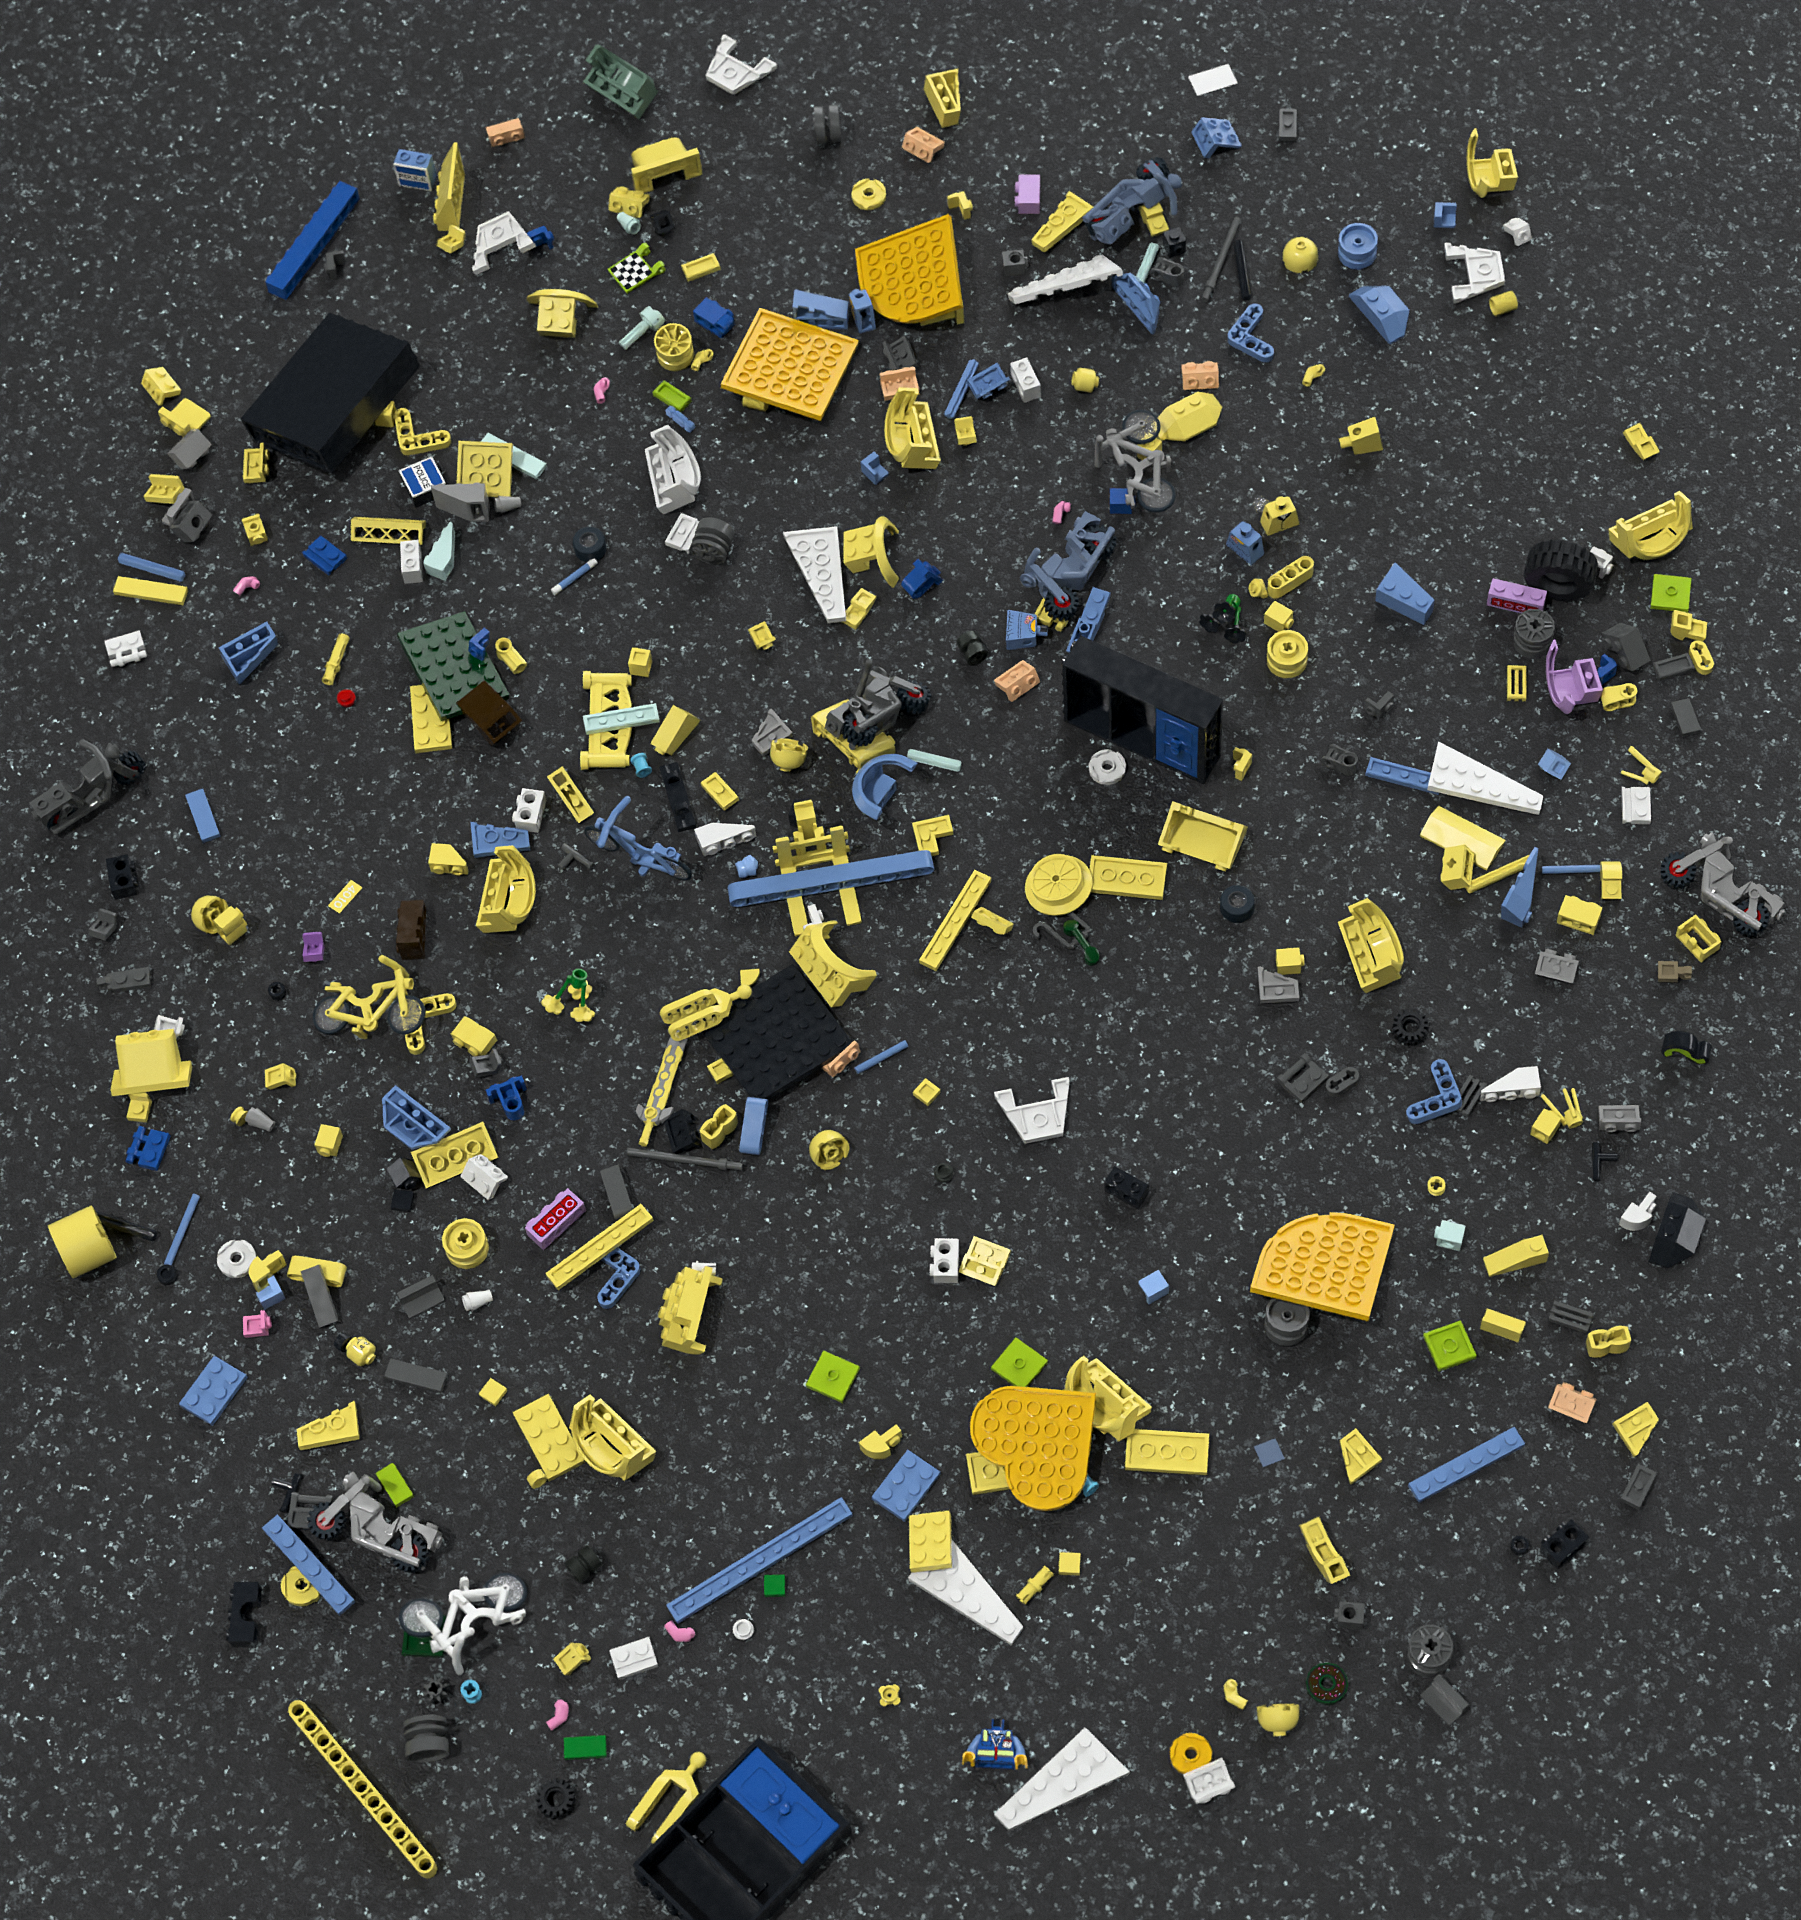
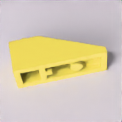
(570, 794)
(1517, 1256)

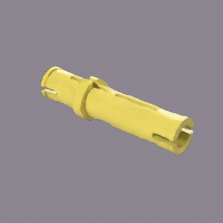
(333, 664)

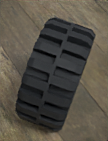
(1561, 569)

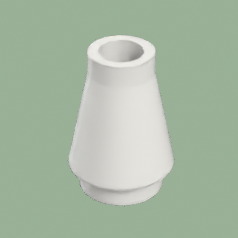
(474, 1300)

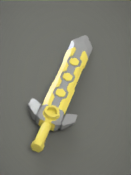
(655, 1109)

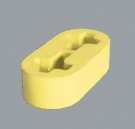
(1704, 655)

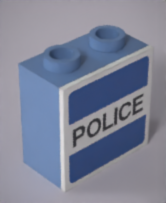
(415, 170)

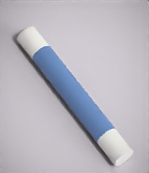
(575, 575)

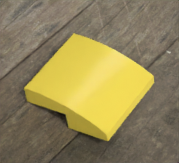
(984, 1261)

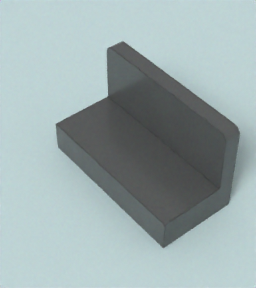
(421, 1297)
(1444, 1700)

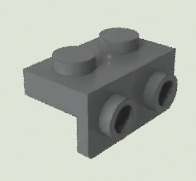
(900, 354)

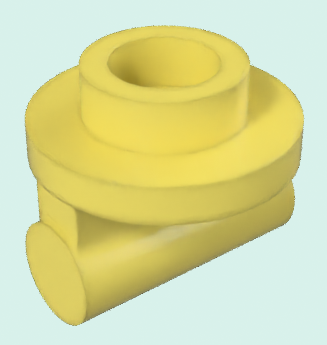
(1257, 588)

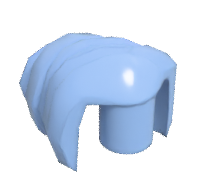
(747, 867)

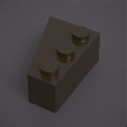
(411, 930)

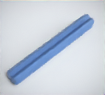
(961, 389)
(151, 567)

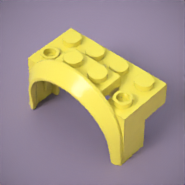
(916, 414)
(1667, 515)
(500, 875)
(1384, 945)
(821, 964)
(603, 1420)

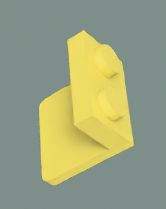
(184, 417)

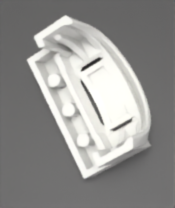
(686, 470)

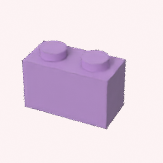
(1028, 194)

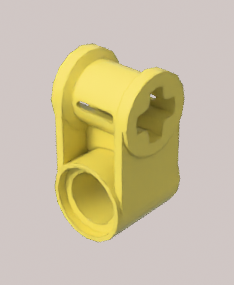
(1617, 696)

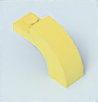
(1323, 1553)

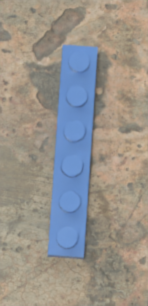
(1466, 1464)
(308, 1565)

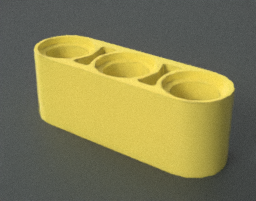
(1293, 570)
(333, 1271)

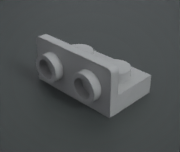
(178, 506)
(1556, 966)

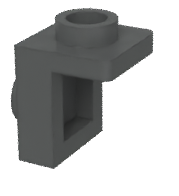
(334, 258)
(1378, 709)
(104, 925)
(486, 1064)

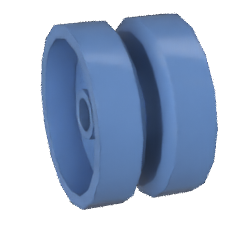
(1357, 246)

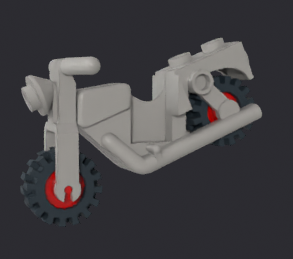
(1718, 887)
(371, 1529)

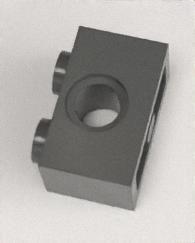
(183, 527)

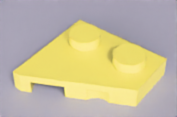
(1358, 1455)

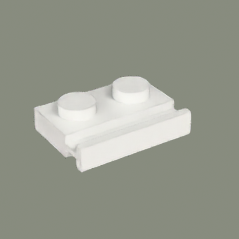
(682, 533)
(1636, 805)
(633, 1658)

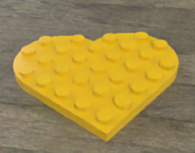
(1039, 1441)

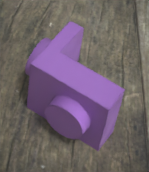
(313, 947)

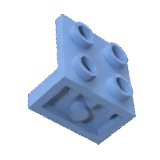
(1211, 133)

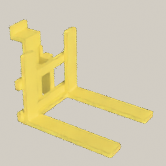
(809, 835)

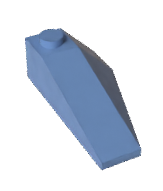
(1519, 898)

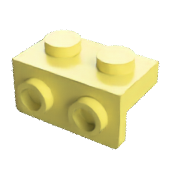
(628, 201)
(159, 384)
(256, 464)
(164, 489)

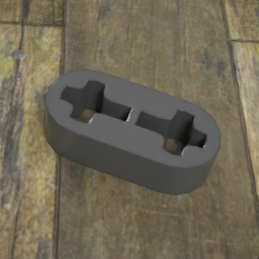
(1343, 1085)

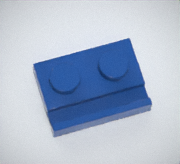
(324, 555)

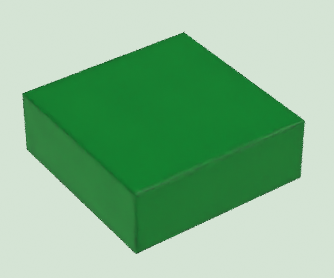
(774, 1585)

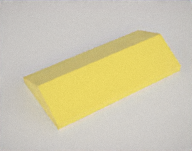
(1452, 830)
(451, 1154)

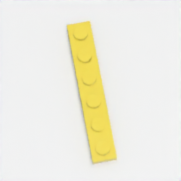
(955, 920)
(599, 1247)

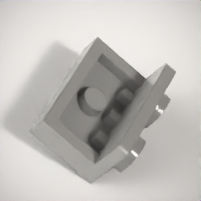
(1619, 1118)

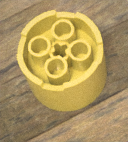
(82, 1241)

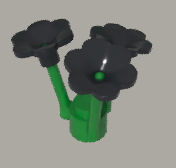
(1225, 612)

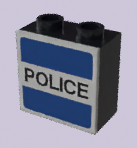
(419, 478)

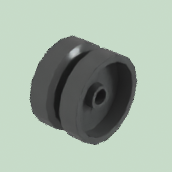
(826, 124)
(1286, 1322)

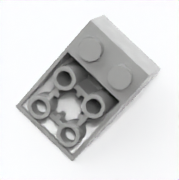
(463, 500)

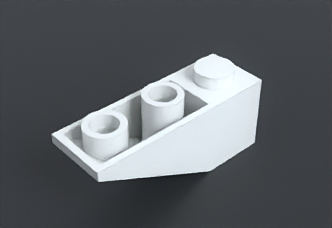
(719, 836)
(1516, 1084)

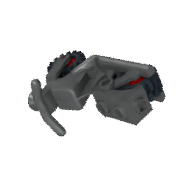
(878, 708)
(55, 805)

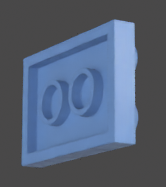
(213, 1390)
(906, 1485)

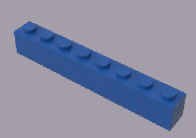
(312, 240)

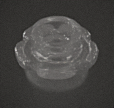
(1259, 504)

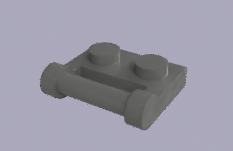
(1307, 1082)
(298, 1516)

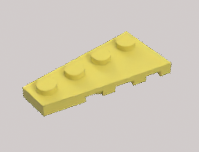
(1061, 222)

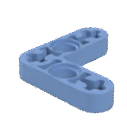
(1245, 337)
(1445, 1095)
(621, 1273)

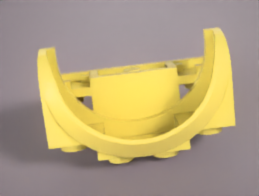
(684, 1306)
(1116, 1403)

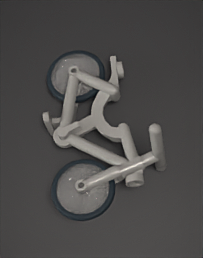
(1140, 428)

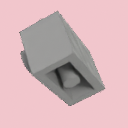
(189, 449)

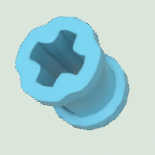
(641, 765)
(1090, 1486)
(467, 1687)

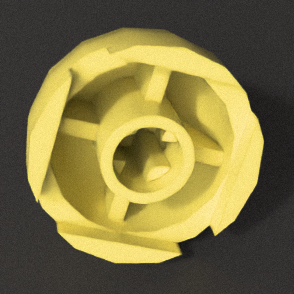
(1300, 255)
(788, 754)
(206, 910)
(828, 1149)
(1278, 1717)

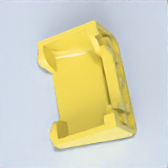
(860, 756)
(1202, 835)

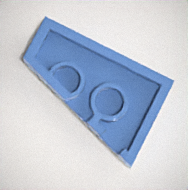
(488, 837)

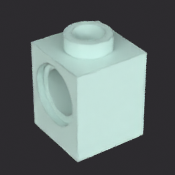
(1449, 1235)

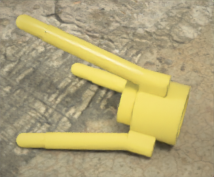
(1650, 772)
(1572, 1116)

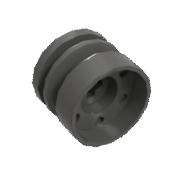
(712, 541)
(1533, 633)
(1428, 1662)
(426, 1738)

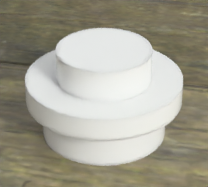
(743, 1629)

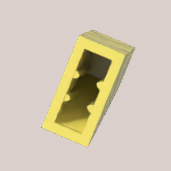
(674, 730)

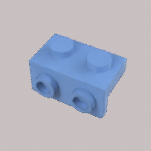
(988, 380)

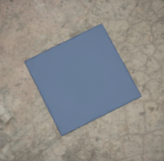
(1269, 1452)

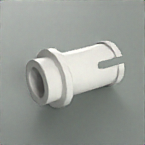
(699, 1266)

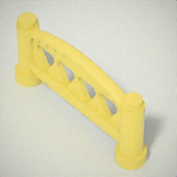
(600, 755)

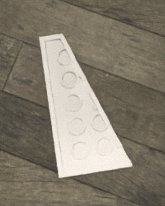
(1067, 279)
(820, 563)
(1466, 778)
(970, 1595)
(1068, 1776)

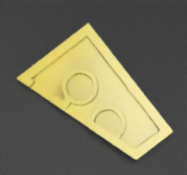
(333, 1429)

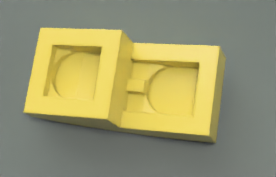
(1640, 442)
(859, 608)

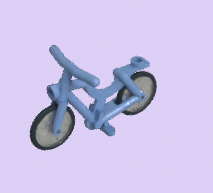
(611, 837)

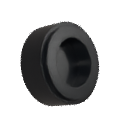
(166, 1274)

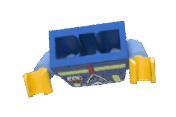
(995, 1749)

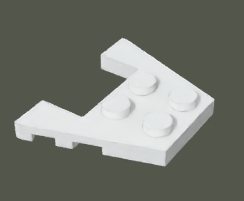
(733, 74)
(497, 234)
(1483, 270)
(1039, 1119)

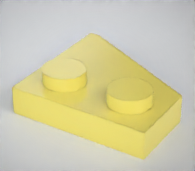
(1636, 1427)

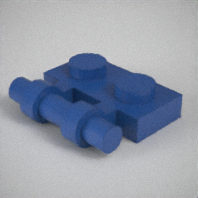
(153, 1150)

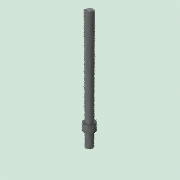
(1211, 283)
(722, 1164)

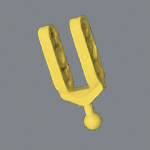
(699, 1011)
(680, 1778)

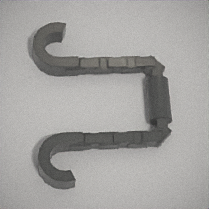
(1048, 929)

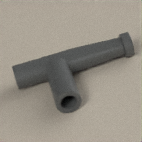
(573, 854)

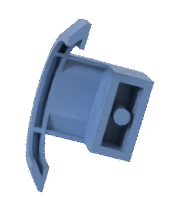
(873, 788)

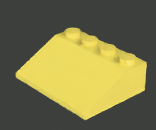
(450, 191)

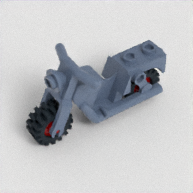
(1149, 189)
(1070, 571)

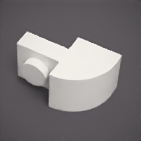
(1639, 1216)

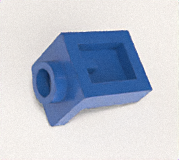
(541, 236)
(478, 644)
(1607, 669)

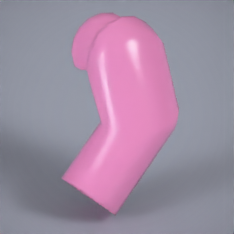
(600, 388)
(1059, 510)
(246, 582)
(679, 1634)
(561, 1714)

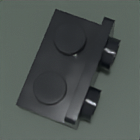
(682, 1131)

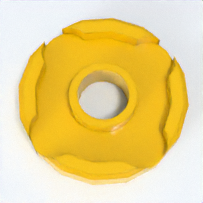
(1184, 1743)

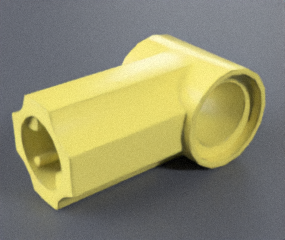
(510, 656)

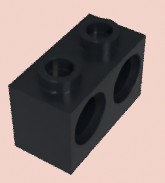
(120, 877)
(1126, 1187)
(1567, 1546)

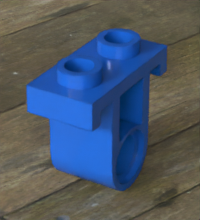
(921, 579)
(508, 1096)

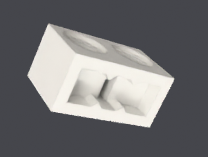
(1025, 380)
(411, 561)
(533, 810)
(948, 1260)

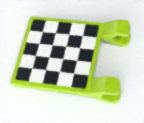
(633, 269)

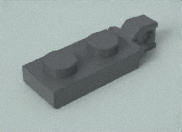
(125, 980)

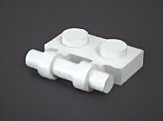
(125, 645)

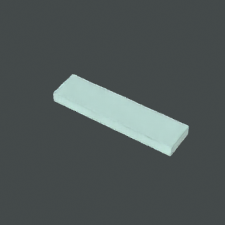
(521, 460)
(621, 719)

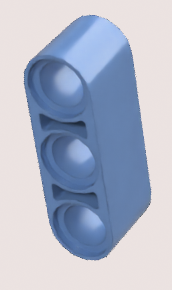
(753, 1126)

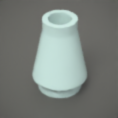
(629, 223)

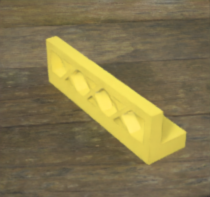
(383, 523)

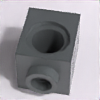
(1014, 262)
(1356, 1609)

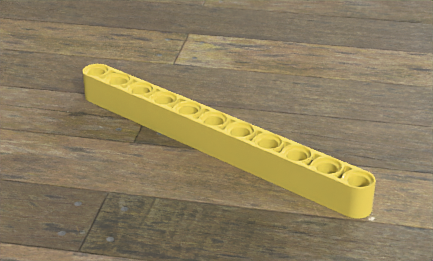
(366, 1797)

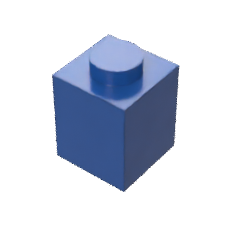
(1118, 502)

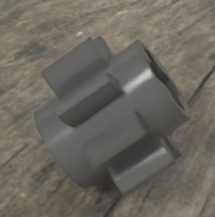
(430, 1690)

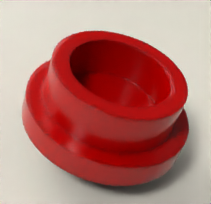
(346, 698)

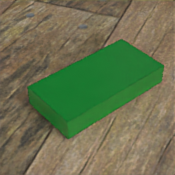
(585, 1747)

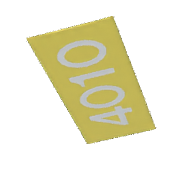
(345, 896)

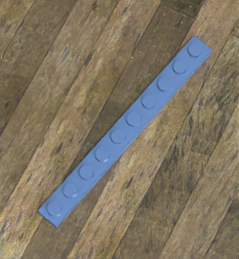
(759, 1560)

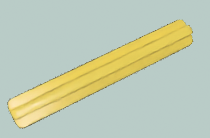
(1497, 875)

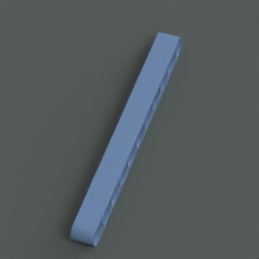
(830, 878)

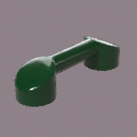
(1091, 953)

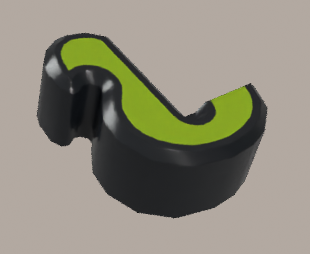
(1687, 1045)

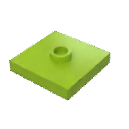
(1670, 593)
(1449, 1346)
(1019, 1364)
(832, 1376)

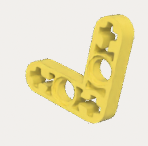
(411, 439)
(434, 1012)

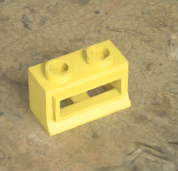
(1704, 932)

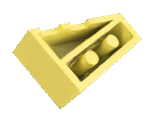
(944, 96)

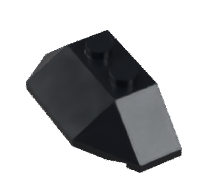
(1677, 1232)

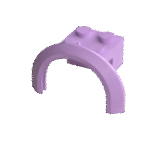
(1572, 685)

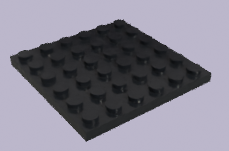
(777, 1035)

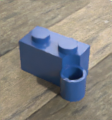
(714, 317)

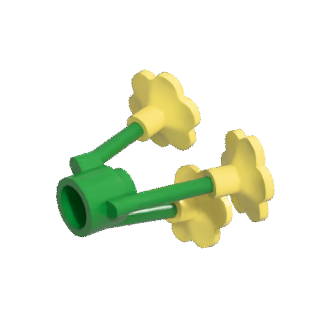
(579, 989)

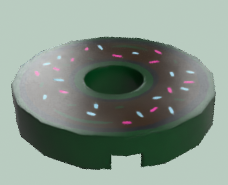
(1331, 1672)

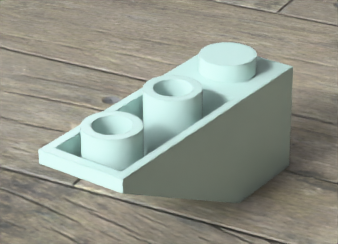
(441, 558)

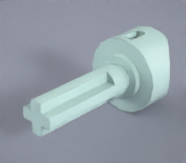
(650, 320)

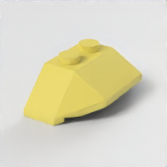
(1189, 417)

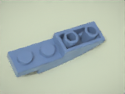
(1091, 617)

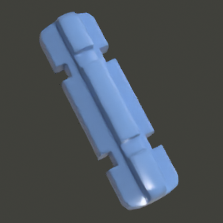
(680, 419)

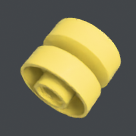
(674, 347)

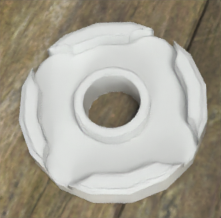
(1104, 776)
(233, 1248)

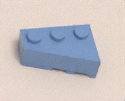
(1404, 595)
(248, 651)

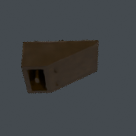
(488, 712)

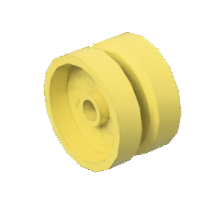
(1287, 654)
(465, 1243)

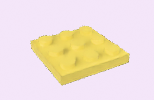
(486, 464)

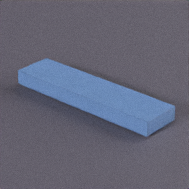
(1399, 774)

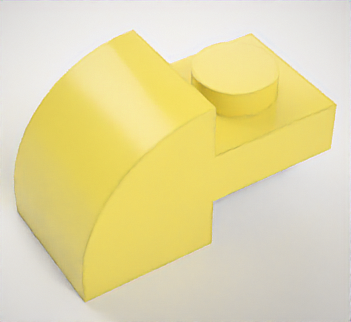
(1154, 219)
(1685, 626)
(1610, 879)
(262, 1270)
(878, 1446)

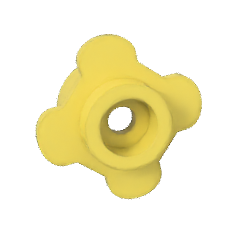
(885, 1690)

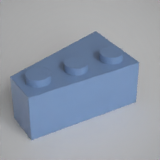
(820, 310)

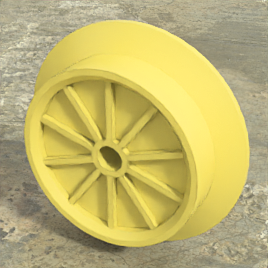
(1058, 884)

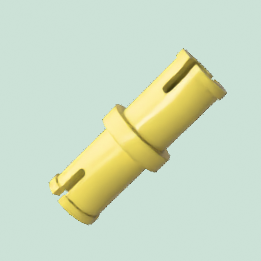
(1034, 1585)

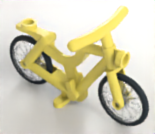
(404, 1015)

